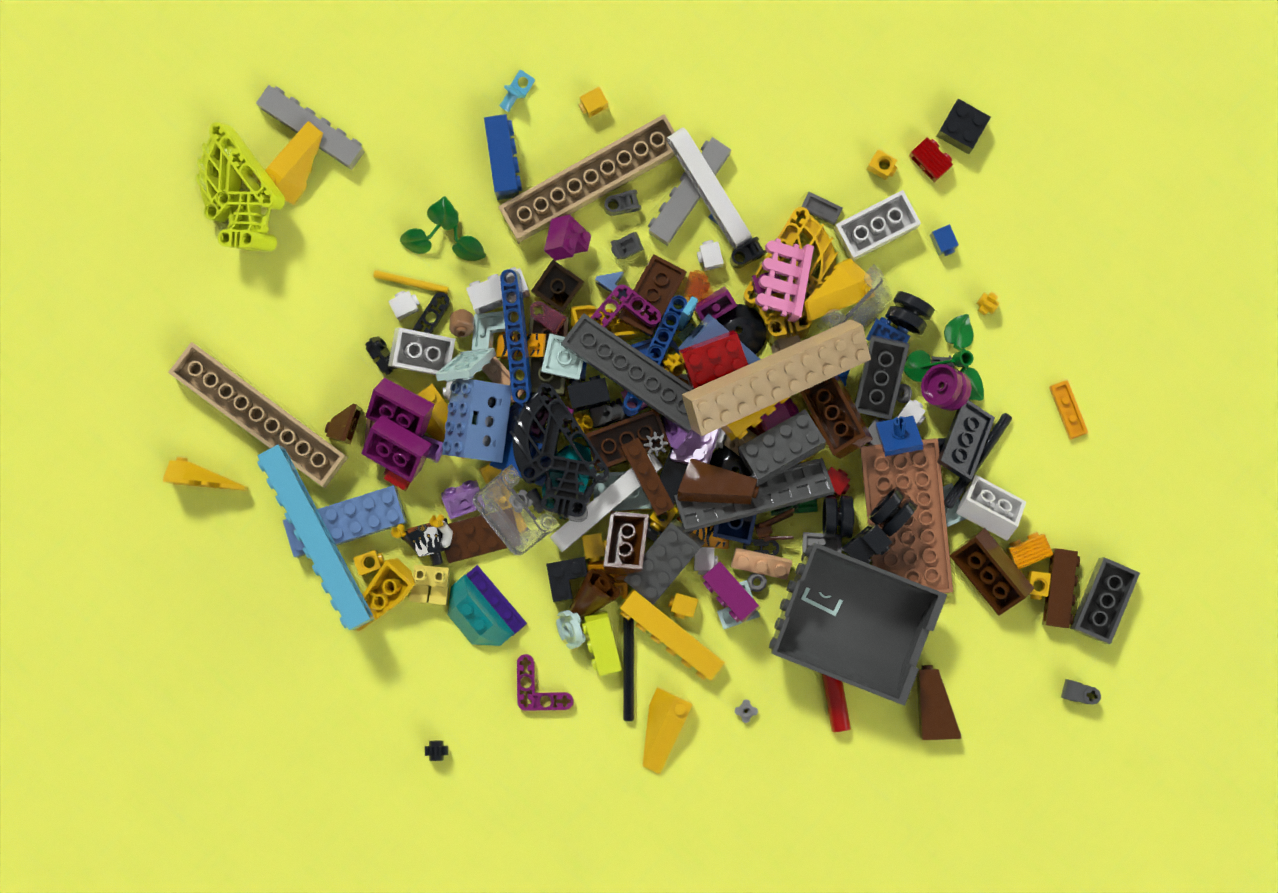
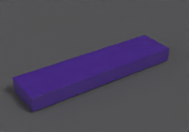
(496, 599)

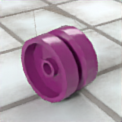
(946, 387)

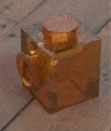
(696, 285)

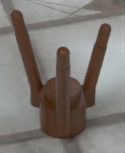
(765, 528)

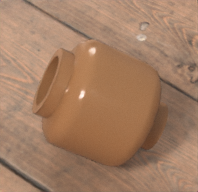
(461, 323)

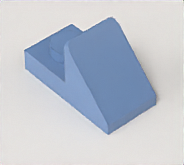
(610, 281)

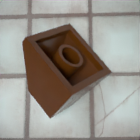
(344, 424)

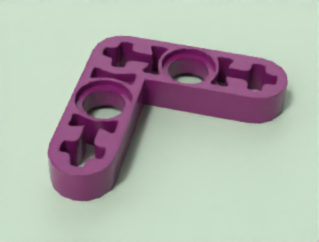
(626, 302)
(535, 697)

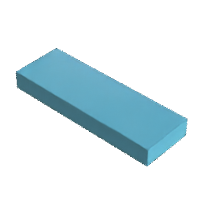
(687, 313)

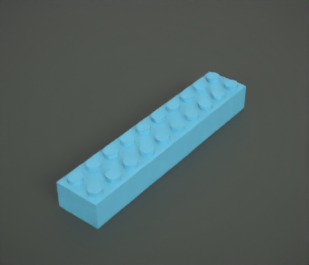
(315, 537)

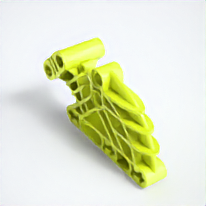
(221, 195)

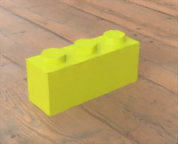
(602, 643)

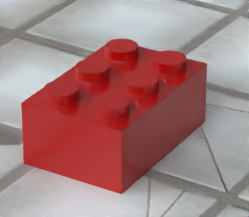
(713, 358)

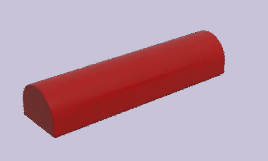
(836, 704)

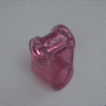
(550, 319)

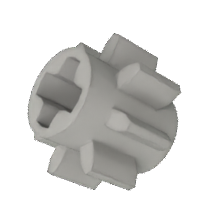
(656, 449)

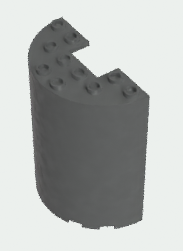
(875, 632)

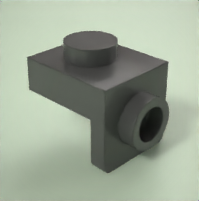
(626, 246)

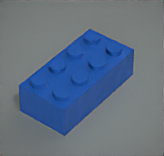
(502, 159)

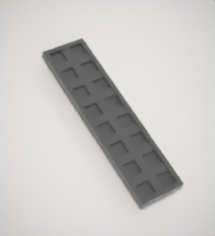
(793, 486)

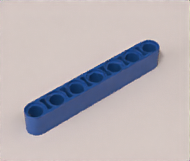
(511, 327)
(659, 347)

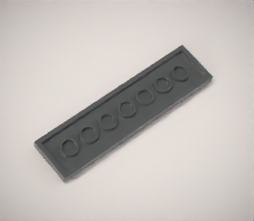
(629, 369)

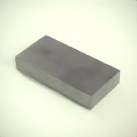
(822, 208)

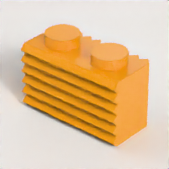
(1029, 551)

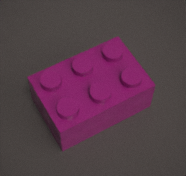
(400, 407)
(396, 448)
(730, 593)

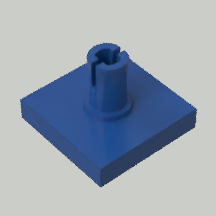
(899, 435)

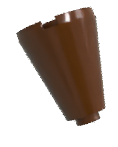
(594, 593)

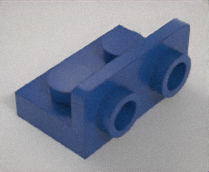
(883, 329)

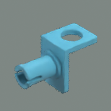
(516, 91)

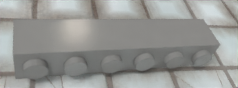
(295, 117)
(685, 196)

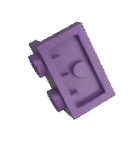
(460, 499)

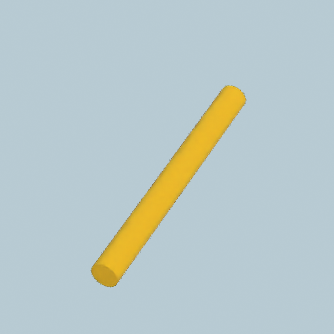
(411, 282)

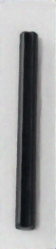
(992, 439)
(628, 669)

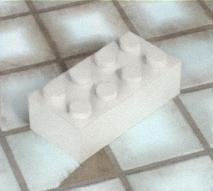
(877, 225)

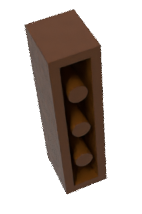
(647, 477)
(1062, 582)

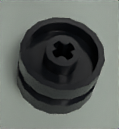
(910, 312)
(892, 511)
(837, 515)

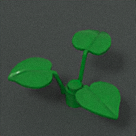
(443, 215)
(961, 334)

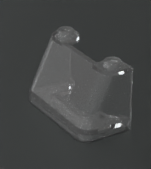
(868, 307)
(510, 515)

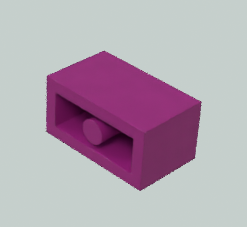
(715, 304)

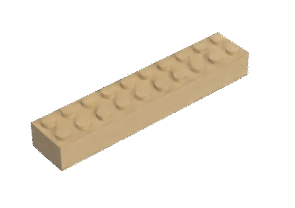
(589, 179)
(776, 377)
(257, 414)

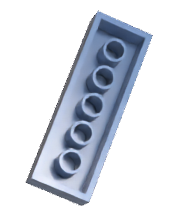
(356, 518)

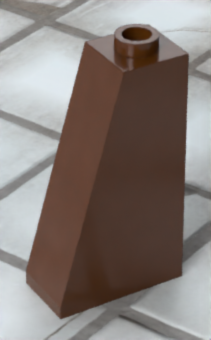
(716, 485)
(934, 708)

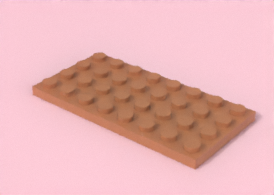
(921, 545)

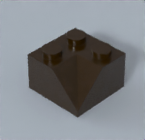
(557, 286)

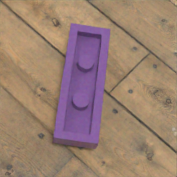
(674, 433)

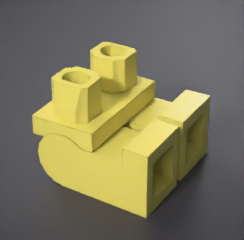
(431, 576)

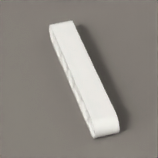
(709, 188)
(600, 507)

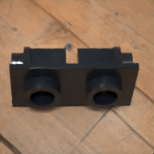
(378, 347)

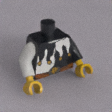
(427, 538)

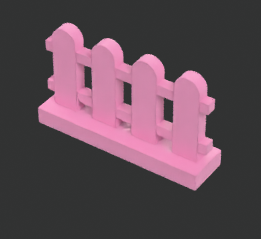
(791, 271)

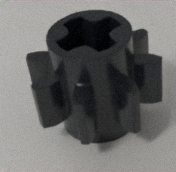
(436, 750)

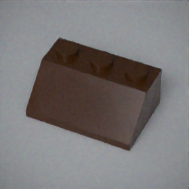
(625, 543)

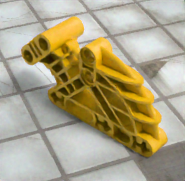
(826, 260)

